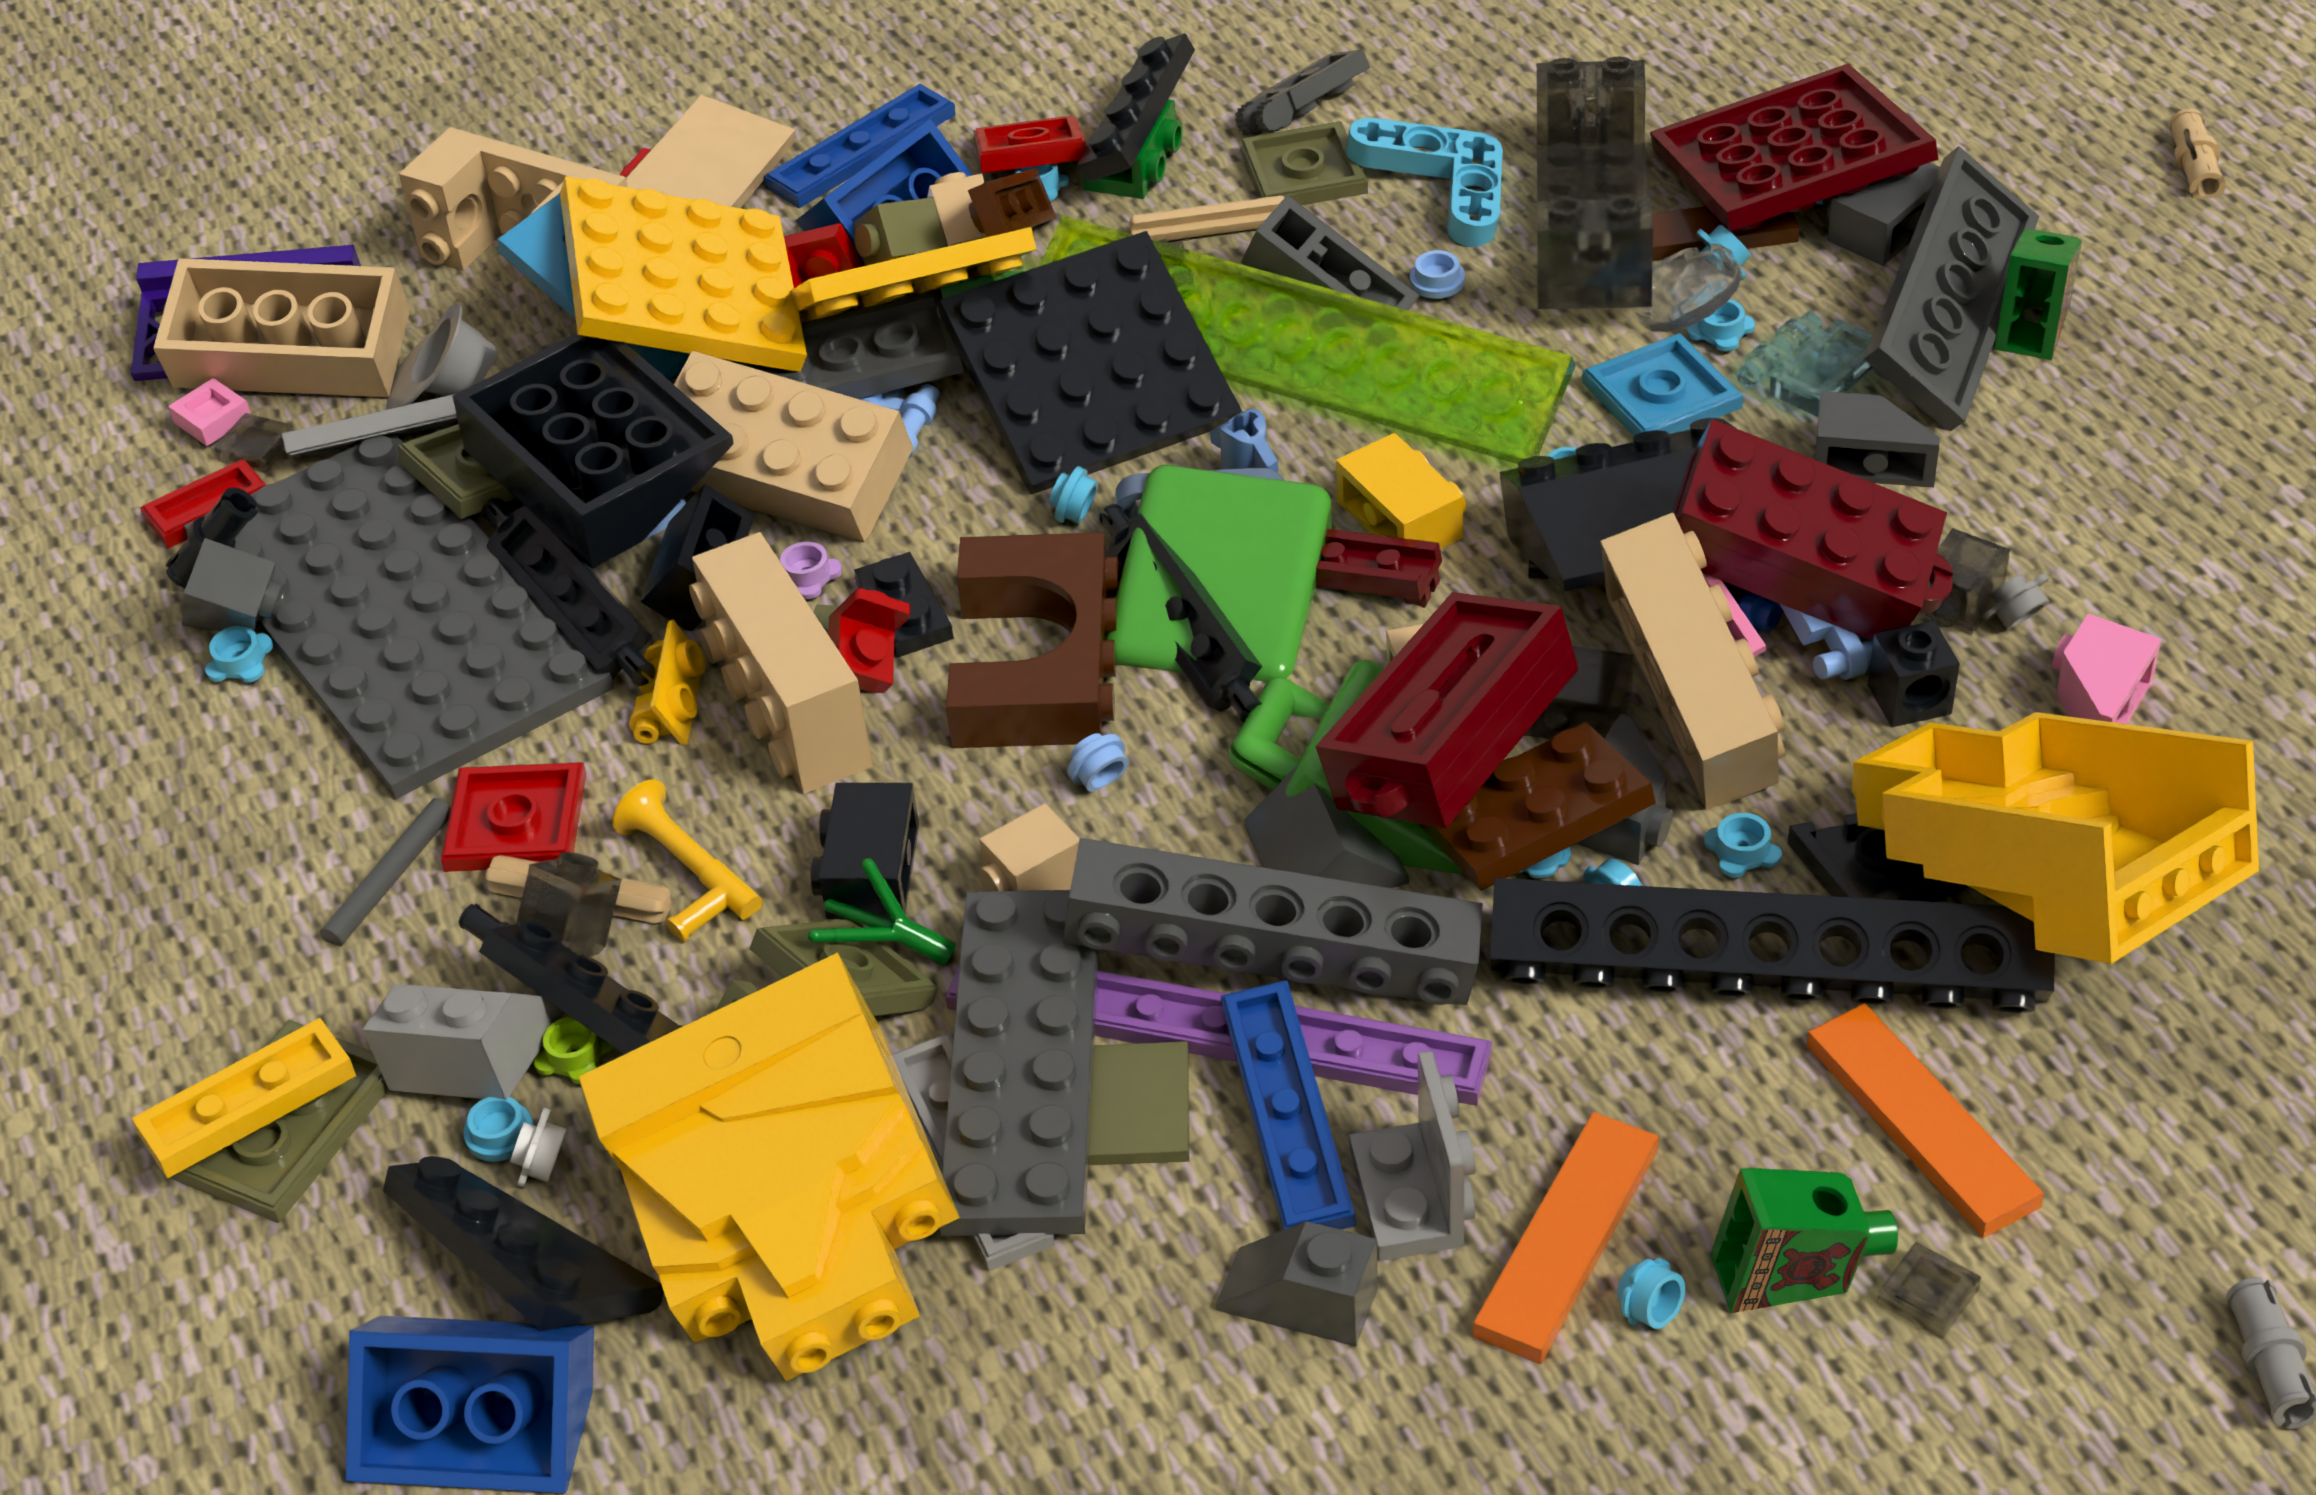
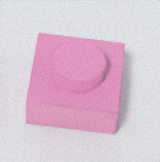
(208, 411)

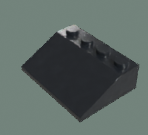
(590, 442)
(1571, 503)

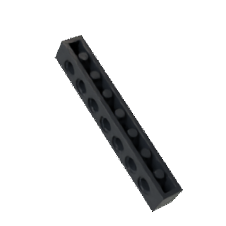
(1802, 921)

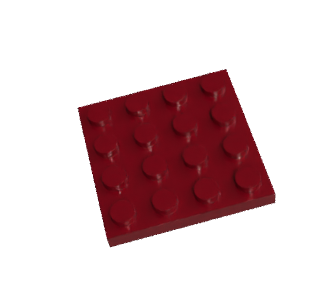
(1793, 147)

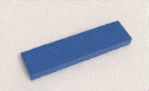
(856, 146)
(1287, 1107)

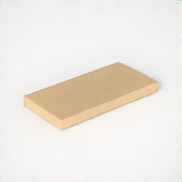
(714, 154)

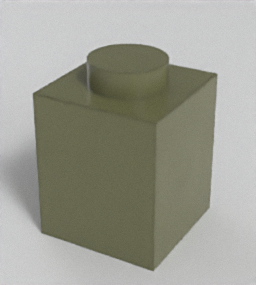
(898, 230)

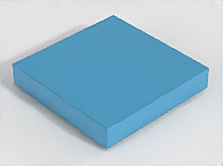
(1662, 387)

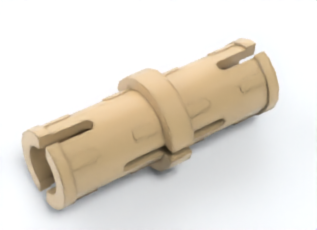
(2197, 154)

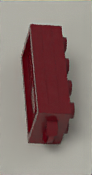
(1811, 534)
(1448, 709)

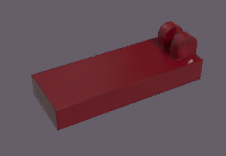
(1380, 565)

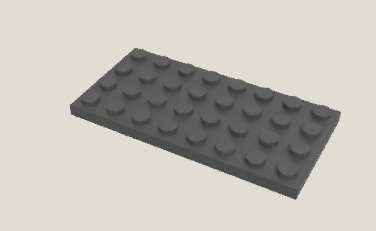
(406, 618)

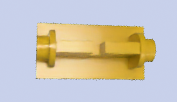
(671, 695)

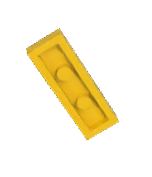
(243, 1097)

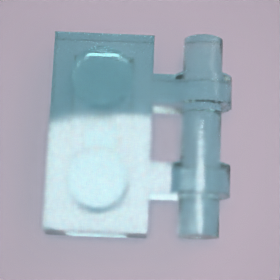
(1822, 361)

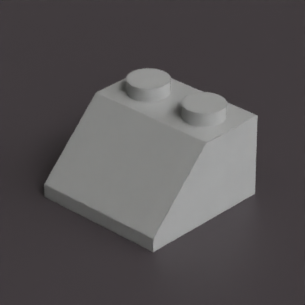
(457, 1039)

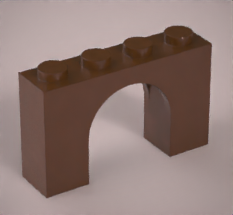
(1056, 694)

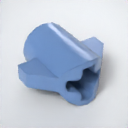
(1244, 442)

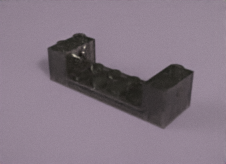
(1592, 185)

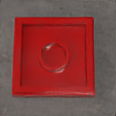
(1029, 143)
(513, 813)

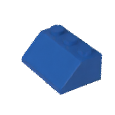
(894, 176)
(467, 1403)

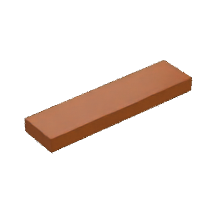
(1925, 1120)
(1566, 1238)

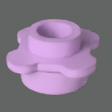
(810, 567)

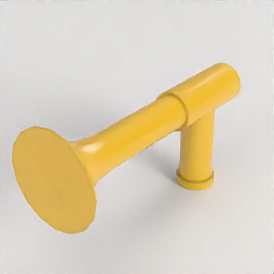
(644, 811)

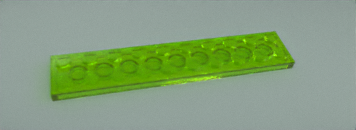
(1359, 352)

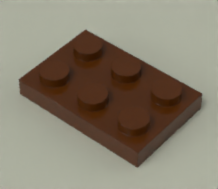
(1543, 805)

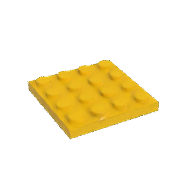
(680, 274)
(911, 274)

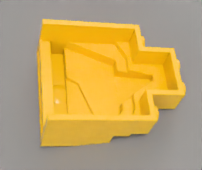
(2070, 822)
(776, 1168)

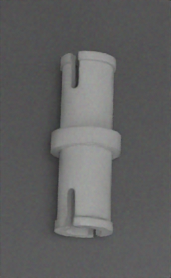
(2273, 1352)

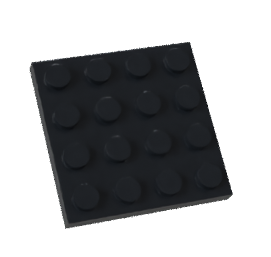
(1088, 361)

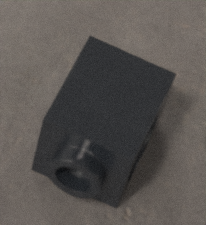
(1913, 673)

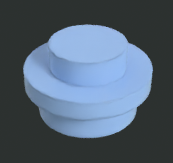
(1437, 275)
(1097, 761)

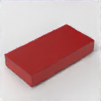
(174, 510)

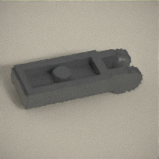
(1297, 93)

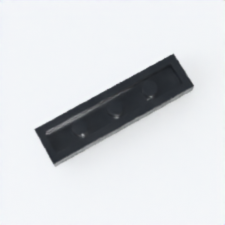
(1136, 107)

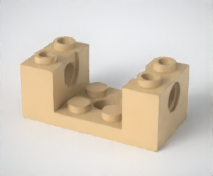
(478, 188)

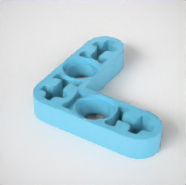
(1392, 146)

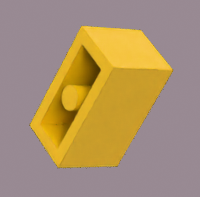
(1399, 493)

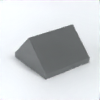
(1319, 840)

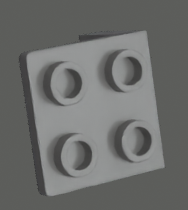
(1418, 1173)

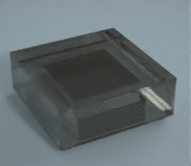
(255, 440)
(1928, 1290)

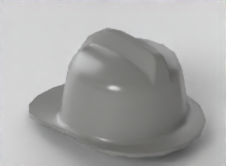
(443, 361)

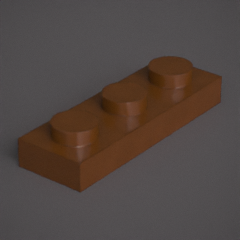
(1010, 204)

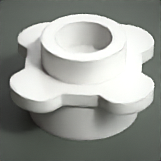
(537, 1149)

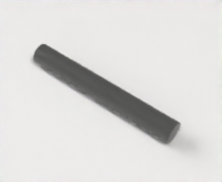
(386, 872)

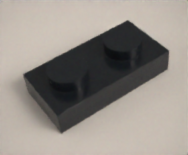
(903, 580)

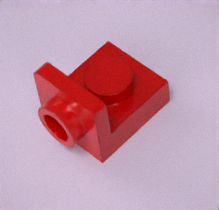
(820, 253)
(865, 636)

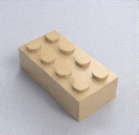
(283, 327)
(798, 446)
(1692, 661)
(780, 663)

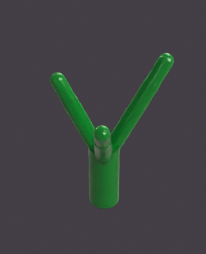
(879, 929)

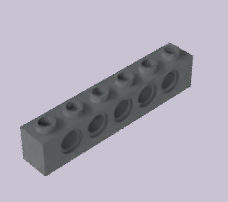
(1273, 923)

